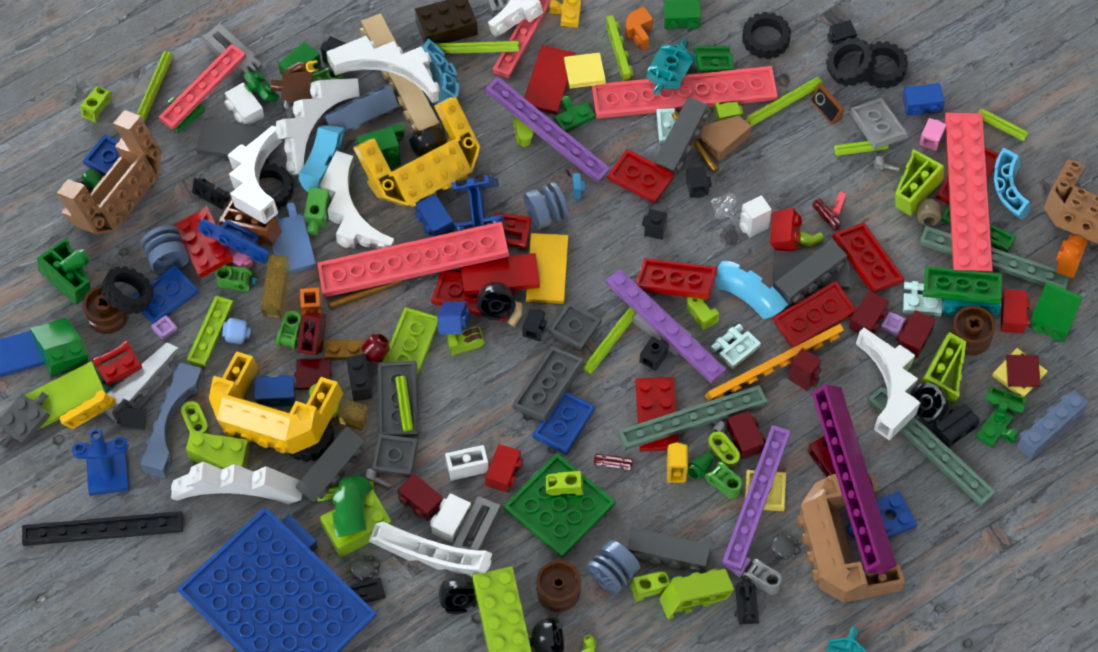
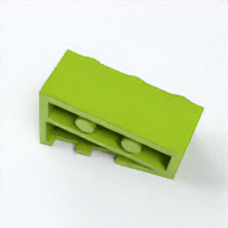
(918, 182)
(947, 366)
(218, 450)
(696, 590)

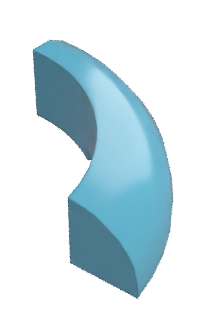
(442, 72)
(326, 143)
(1004, 178)
(749, 288)

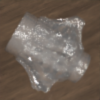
(725, 206)

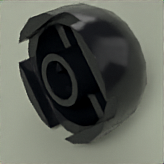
(427, 141)
(495, 301)
(933, 402)
(457, 594)
(547, 636)

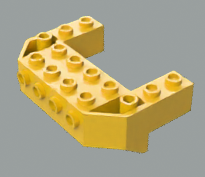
(429, 172)
(264, 424)

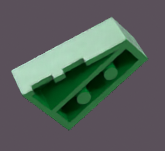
(72, 283)

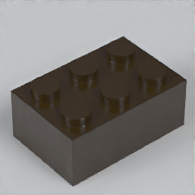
(446, 21)

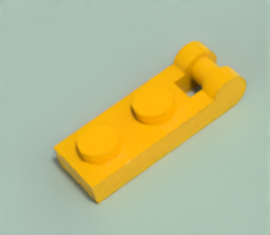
(88, 410)

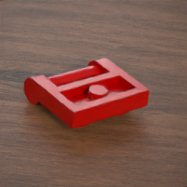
(517, 226)
(120, 367)

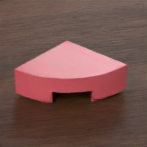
(839, 204)

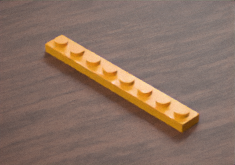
(768, 367)

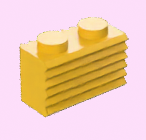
(677, 463)

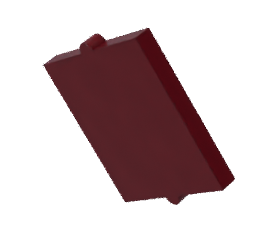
(1023, 370)
(309, 372)

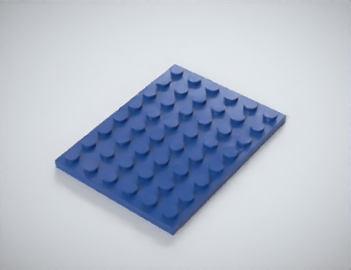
(275, 593)

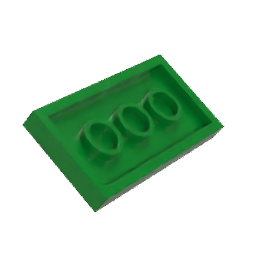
(962, 285)

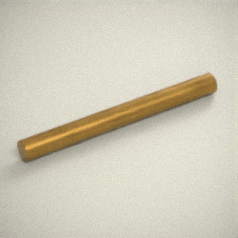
(701, 150)
(361, 294)

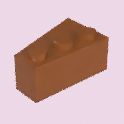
(267, 232)

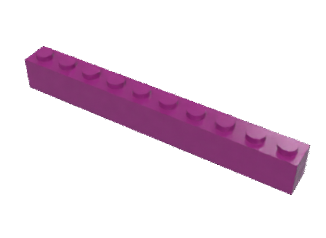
(853, 479)

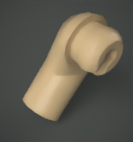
(516, 315)

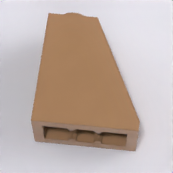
(724, 136)

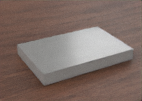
(878, 123)

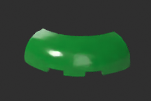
(350, 505)

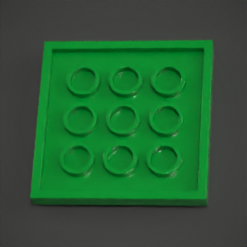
(562, 518)

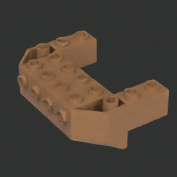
(122, 185)
(1073, 206)
(830, 550)

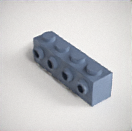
(362, 109)
(1053, 424)

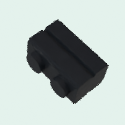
(359, 377)
(955, 425)

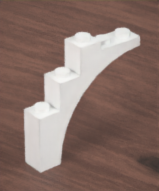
(513, 14)
(364, 55)
(307, 112)
(245, 177)
(341, 209)
(894, 366)
(236, 480)
(429, 552)

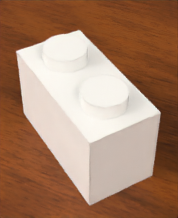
(244, 105)
(755, 216)
(466, 462)
(450, 518)

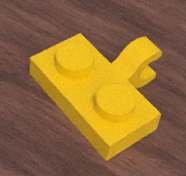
(569, 11)

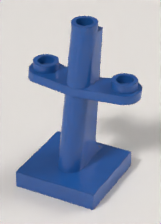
(475, 189)
(105, 463)

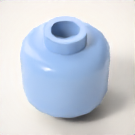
(235, 331)

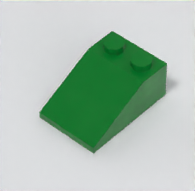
(1055, 312)
(59, 346)

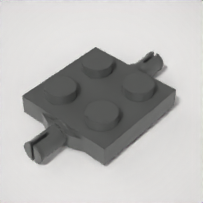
(23, 419)

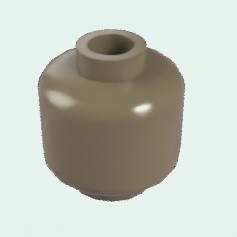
(929, 212)

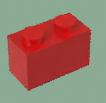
(785, 230)
(1014, 311)
(503, 468)

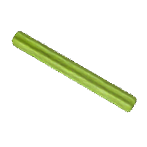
(479, 47)
(155, 84)
(783, 101)
(609, 341)

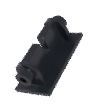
(207, 191)
(747, 603)

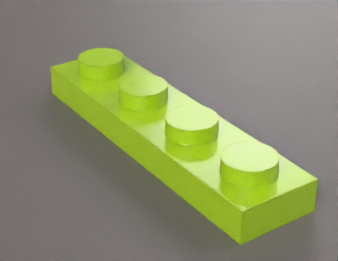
(617, 44)
(210, 331)

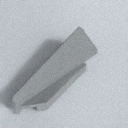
(143, 383)

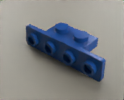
(235, 237)

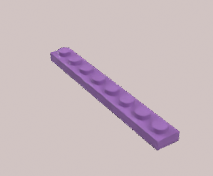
(547, 129)
(666, 326)
(756, 498)

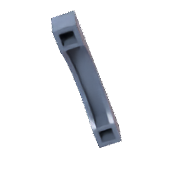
(185, 385)

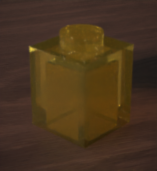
(353, 414)

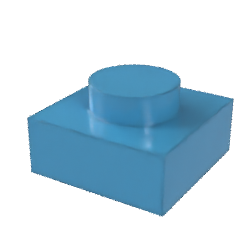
(578, 186)

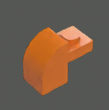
(637, 25)
(310, 300)

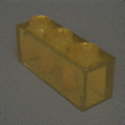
(275, 286)

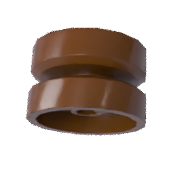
(102, 315)
(975, 327)
(558, 585)

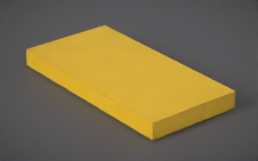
(551, 263)

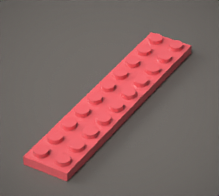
(731, 86)
(968, 192)
(412, 259)

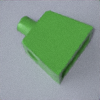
(316, 210)

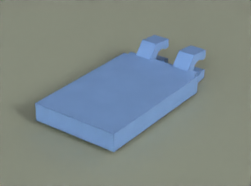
(294, 241)

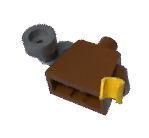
(294, 85)

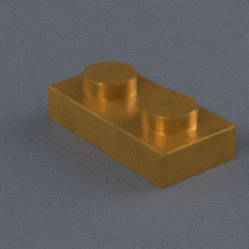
(342, 349)

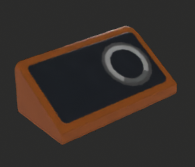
(827, 104)

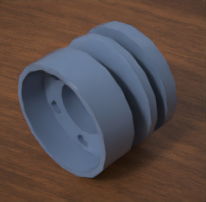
(548, 204)
(164, 249)
(613, 567)

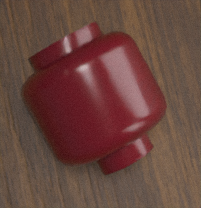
(375, 347)

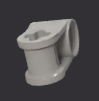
(760, 574)

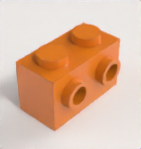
(1070, 255)

